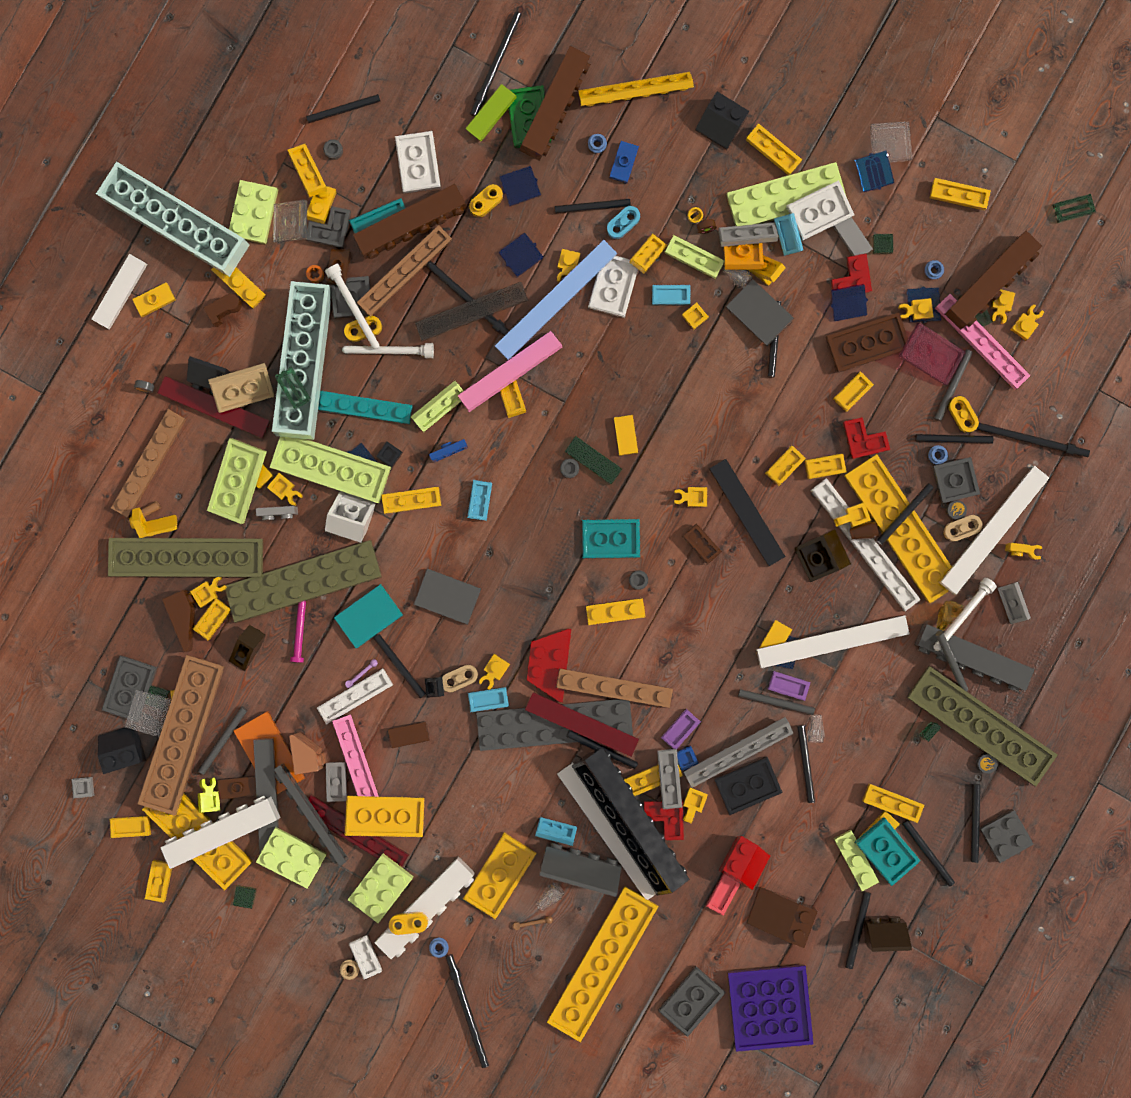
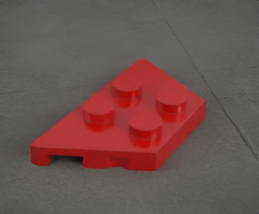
(545, 660)

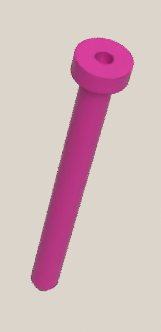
(299, 633)

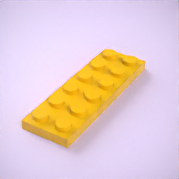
(222, 863)

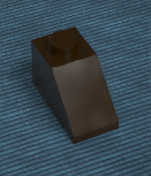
(246, 647)

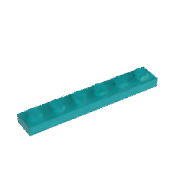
(365, 407)

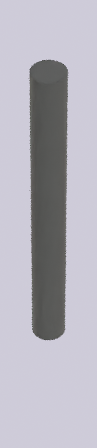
(953, 385)
(951, 660)
(776, 702)
(222, 740)

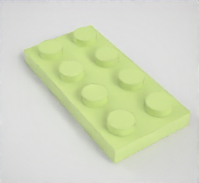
(236, 480)

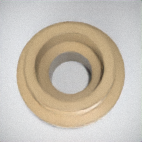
(349, 975)

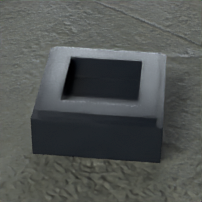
(389, 454)
(434, 687)

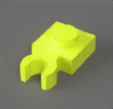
(208, 800)

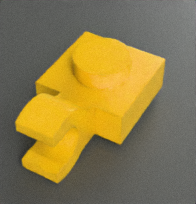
(855, 515)
(1019, 549)
(695, 802)

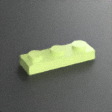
(694, 256)
(438, 406)
(856, 860)

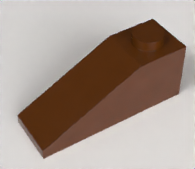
(182, 615)

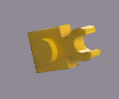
(567, 262)
(1002, 305)
(919, 309)
(1026, 323)
(283, 487)
(695, 496)
(207, 593)
(495, 668)

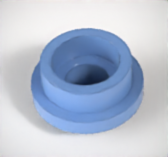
(600, 138)
(939, 267)
(943, 452)
(438, 953)

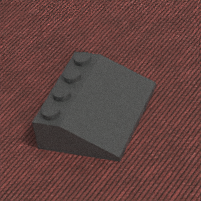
(581, 869)

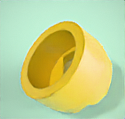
(698, 218)

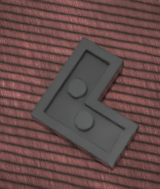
(333, 233)

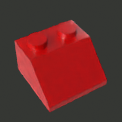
(744, 862)

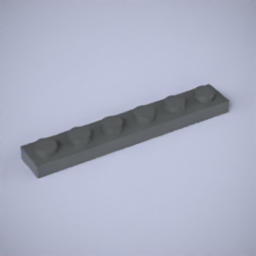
(314, 820)

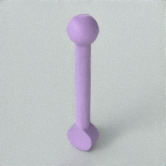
(349, 683)

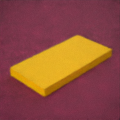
(384, 816)
(499, 875)

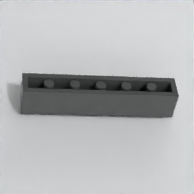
(978, 659)

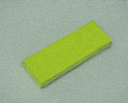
(491, 112)

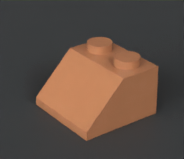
(306, 754)

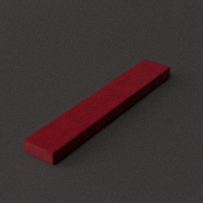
(206, 404)
(582, 724)
(371, 844)

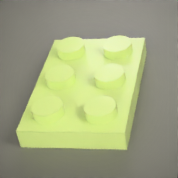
(253, 211)
(291, 857)
(380, 888)

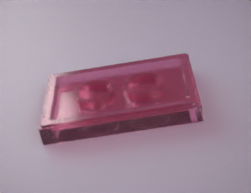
(932, 354)

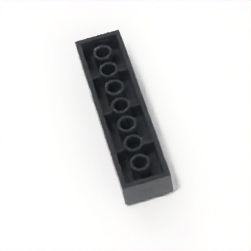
(630, 822)

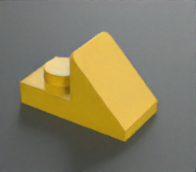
(770, 271)

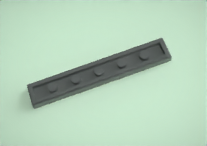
(265, 781)

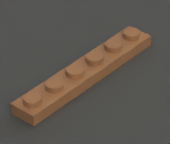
(404, 271)
(148, 463)
(614, 688)

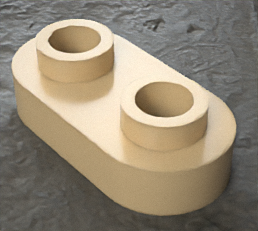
(962, 529)
(459, 678)

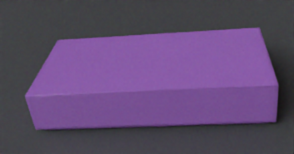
(788, 685)
(680, 729)

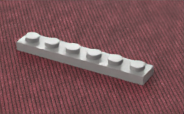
(738, 752)

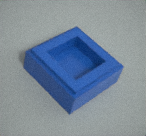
(686, 758)

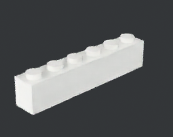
(220, 832)
(430, 902)

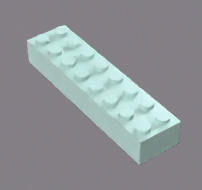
(173, 219)
(304, 351)

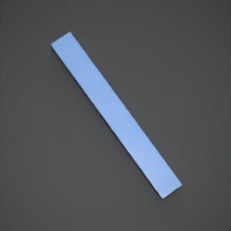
(556, 300)

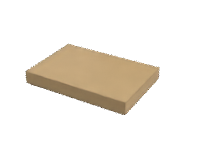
(241, 388)

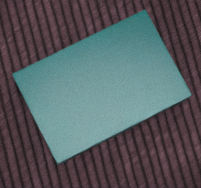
(376, 215)
(611, 538)
(368, 616)
(887, 851)

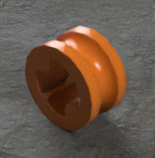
(313, 268)

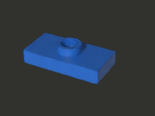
(624, 162)
(448, 449)

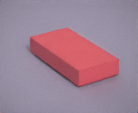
(723, 894)

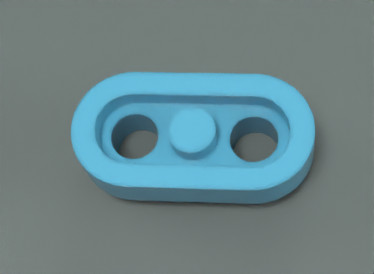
(622, 222)

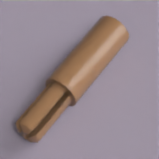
(149, 509)

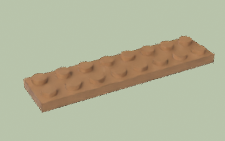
(181, 735)

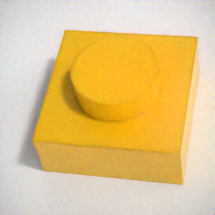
(695, 316)

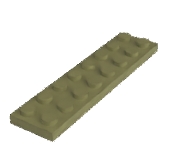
(185, 557)
(303, 581)
(982, 726)

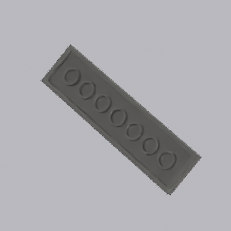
(523, 729)

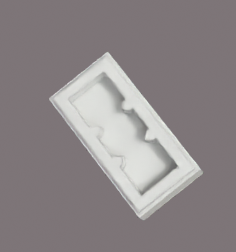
(365, 957)

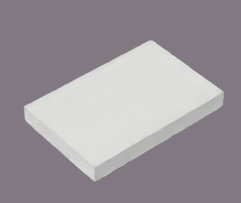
(417, 162)
(820, 210)
(613, 287)

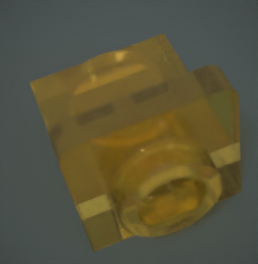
(947, 613)

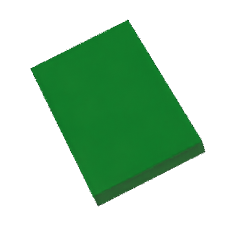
(524, 110)

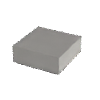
(82, 787)

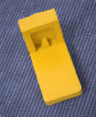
(153, 527)

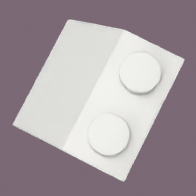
(350, 516)

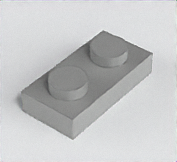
(285, 512)
(1014, 603)
(336, 781)

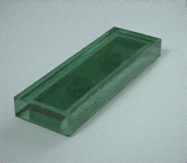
(593, 460)

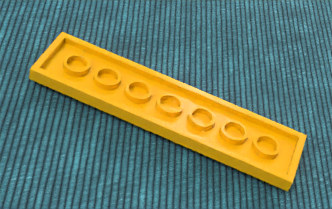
(911, 539)
(602, 964)

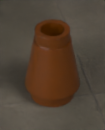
(864, 531)

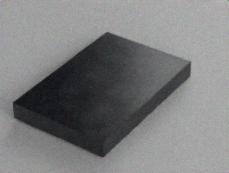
(748, 785)

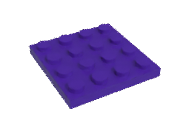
(770, 1007)

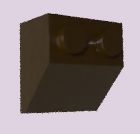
(822, 555)
(887, 934)

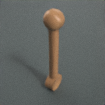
(517, 925)

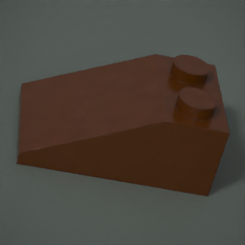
(782, 917)

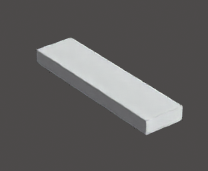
(119, 291)
(354, 696)

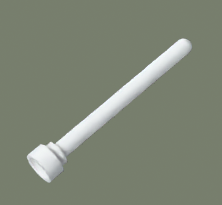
(334, 273)
(425, 350)
(986, 587)

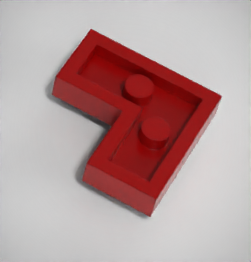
(858, 274)
(861, 444)
(672, 819)

